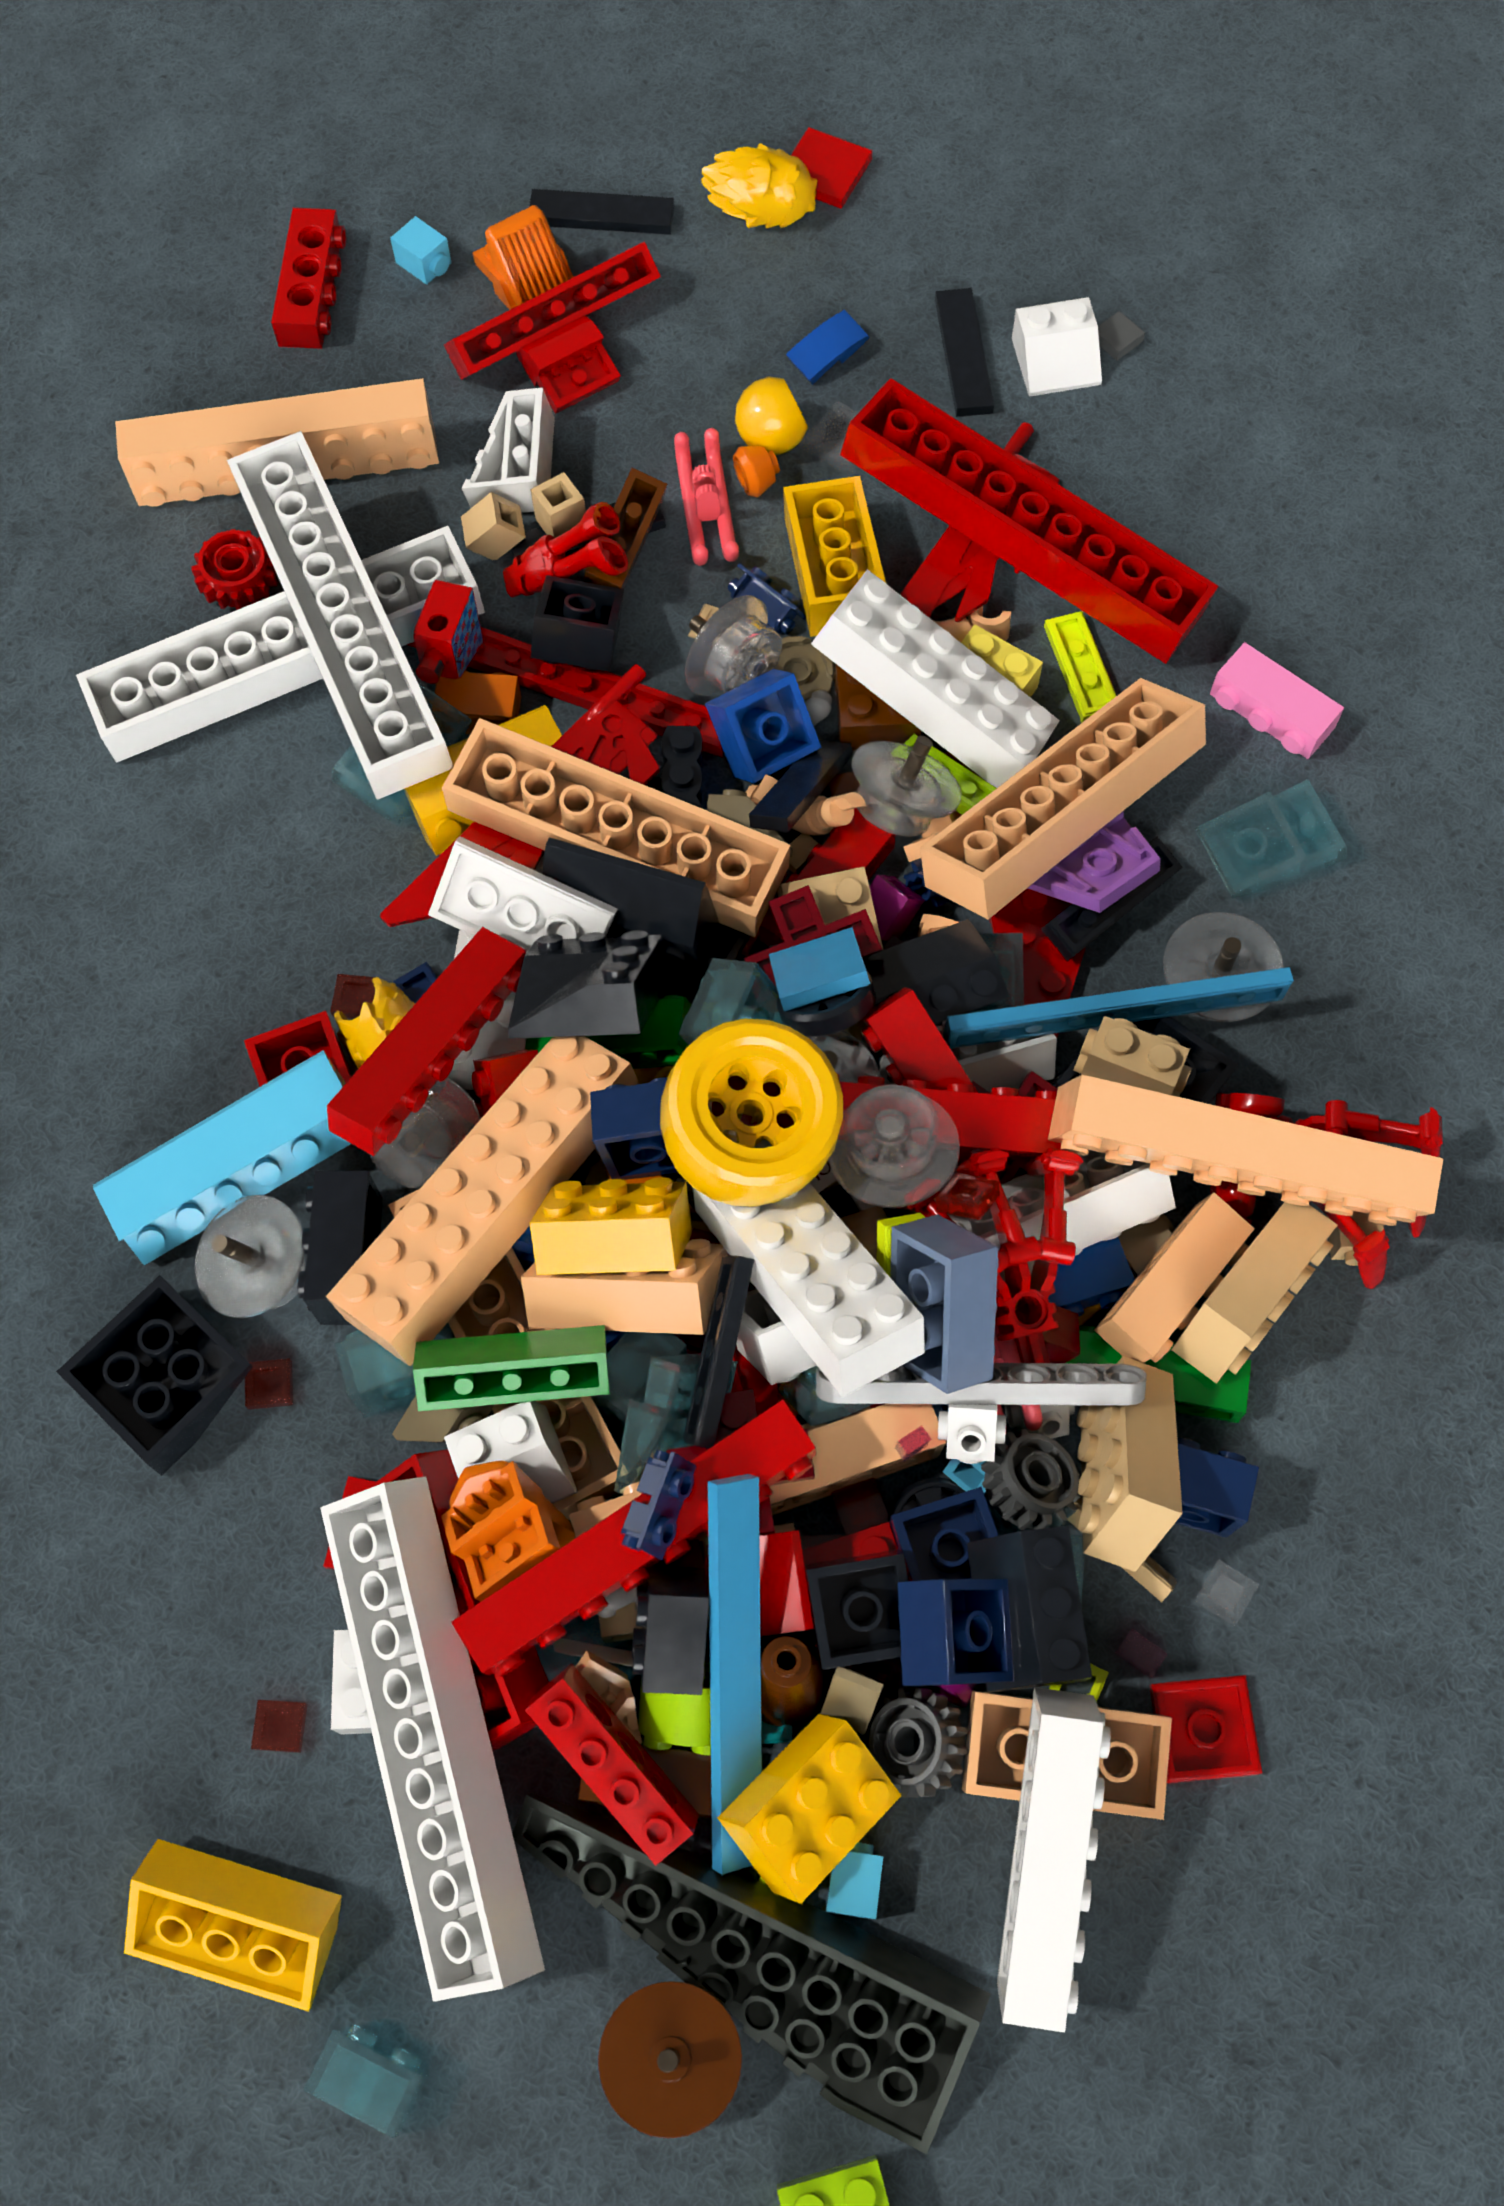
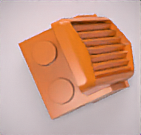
(522, 257)
(501, 1525)

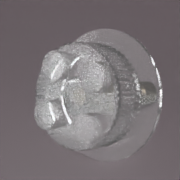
(428, 1135)

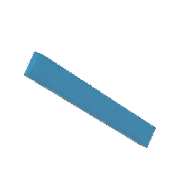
(1128, 1005)
(733, 1652)

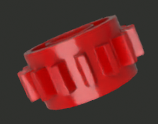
(234, 569)

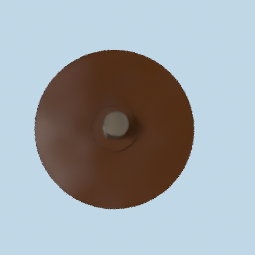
(670, 2059)

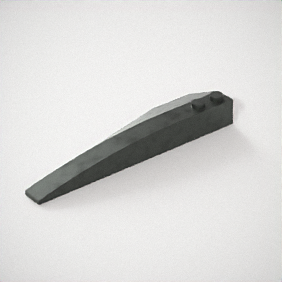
(818, 1990)

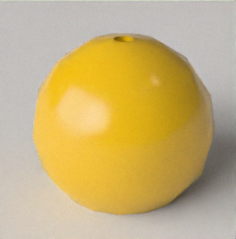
(770, 416)

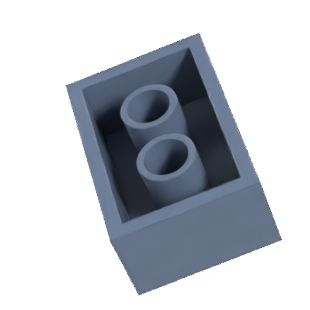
(954, 1286)

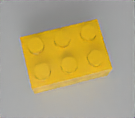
(611, 1227)
(809, 1807)

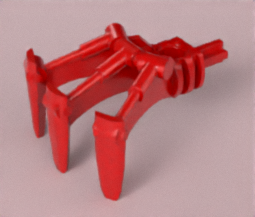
(1428, 1136)
(1018, 1250)

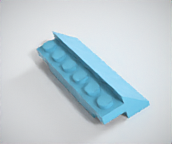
(224, 1158)

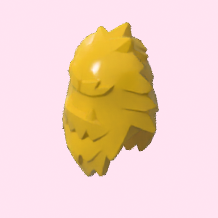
(760, 186)
(375, 1020)

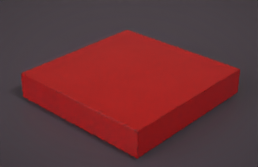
(833, 163)
(1209, 1728)

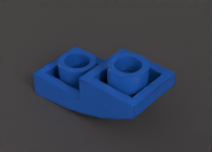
(827, 344)

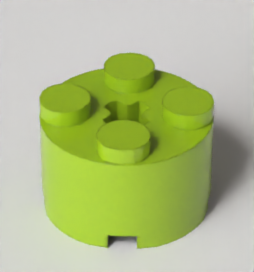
(677, 1719)

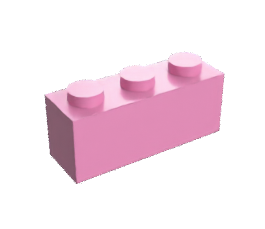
(1276, 701)

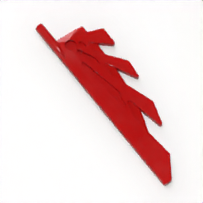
(961, 562)
(603, 736)

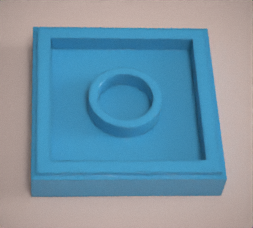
(818, 969)

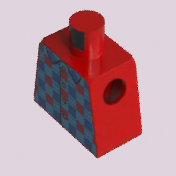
(447, 632)

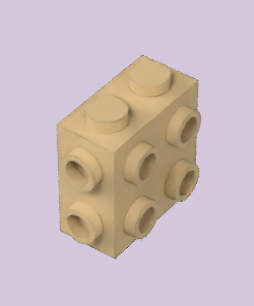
(1134, 1057)

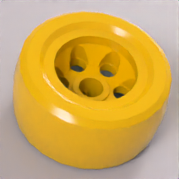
(729, 1164)

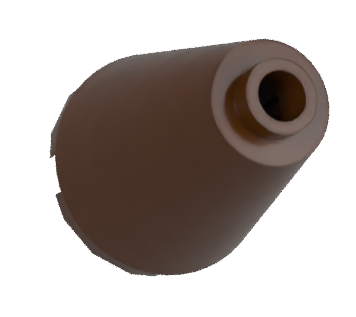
(792, 1694)

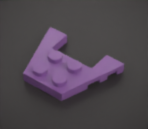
(1102, 868)

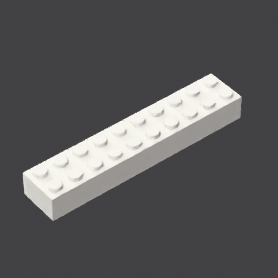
(340, 616)
(249, 654)
(1099, 1205)
(431, 1741)

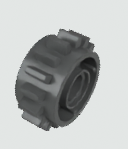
(1032, 1481)
(940, 1741)

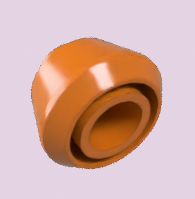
(755, 469)

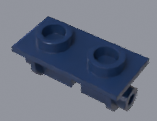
(780, 606)
(653, 1526)

